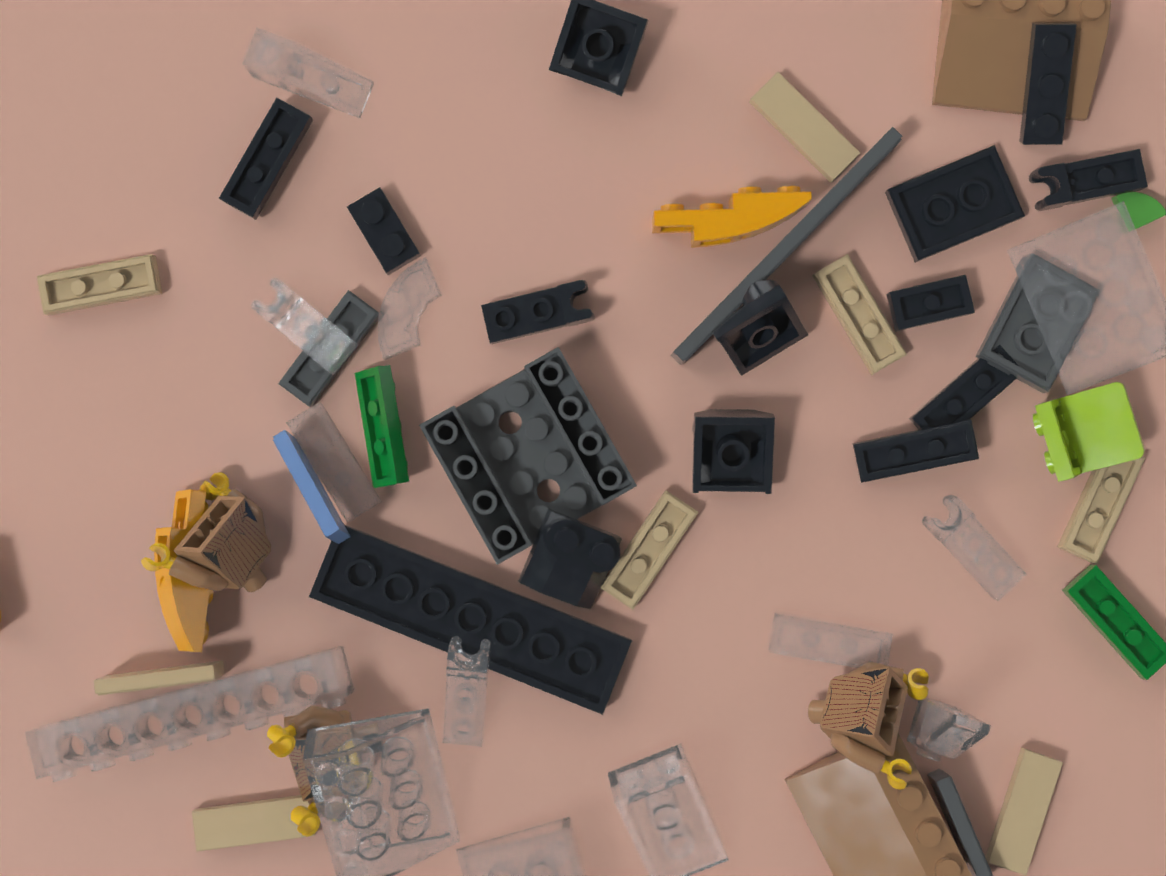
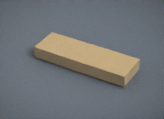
(804, 127)
(99, 284)
(859, 314)
(1099, 510)
(649, 550)
(159, 678)
(1023, 811)
(246, 823)

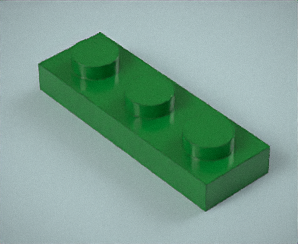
(382, 426)
(1117, 621)

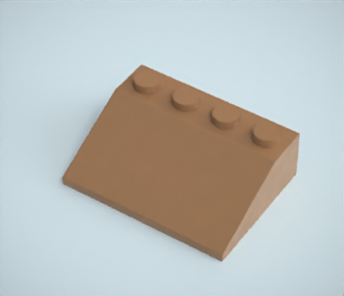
(987, 52)
(870, 825)

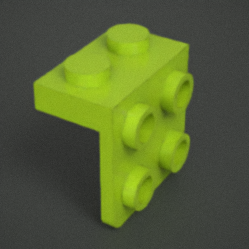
(1088, 431)

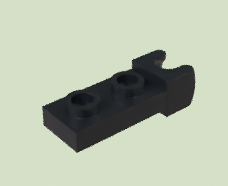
(1090, 179)
(535, 312)

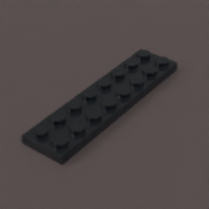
(441, 602)

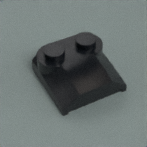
(598, 45)
(760, 327)
(733, 450)
(570, 559)

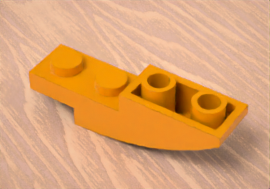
(748, 215)
(181, 603)

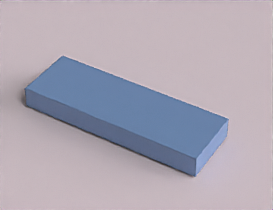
(311, 487)

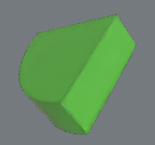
(1141, 207)

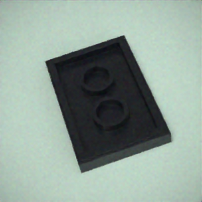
(954, 204)

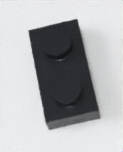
(383, 231)
(930, 303)

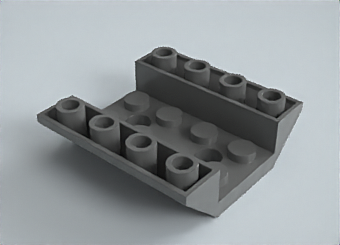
(501, 471)

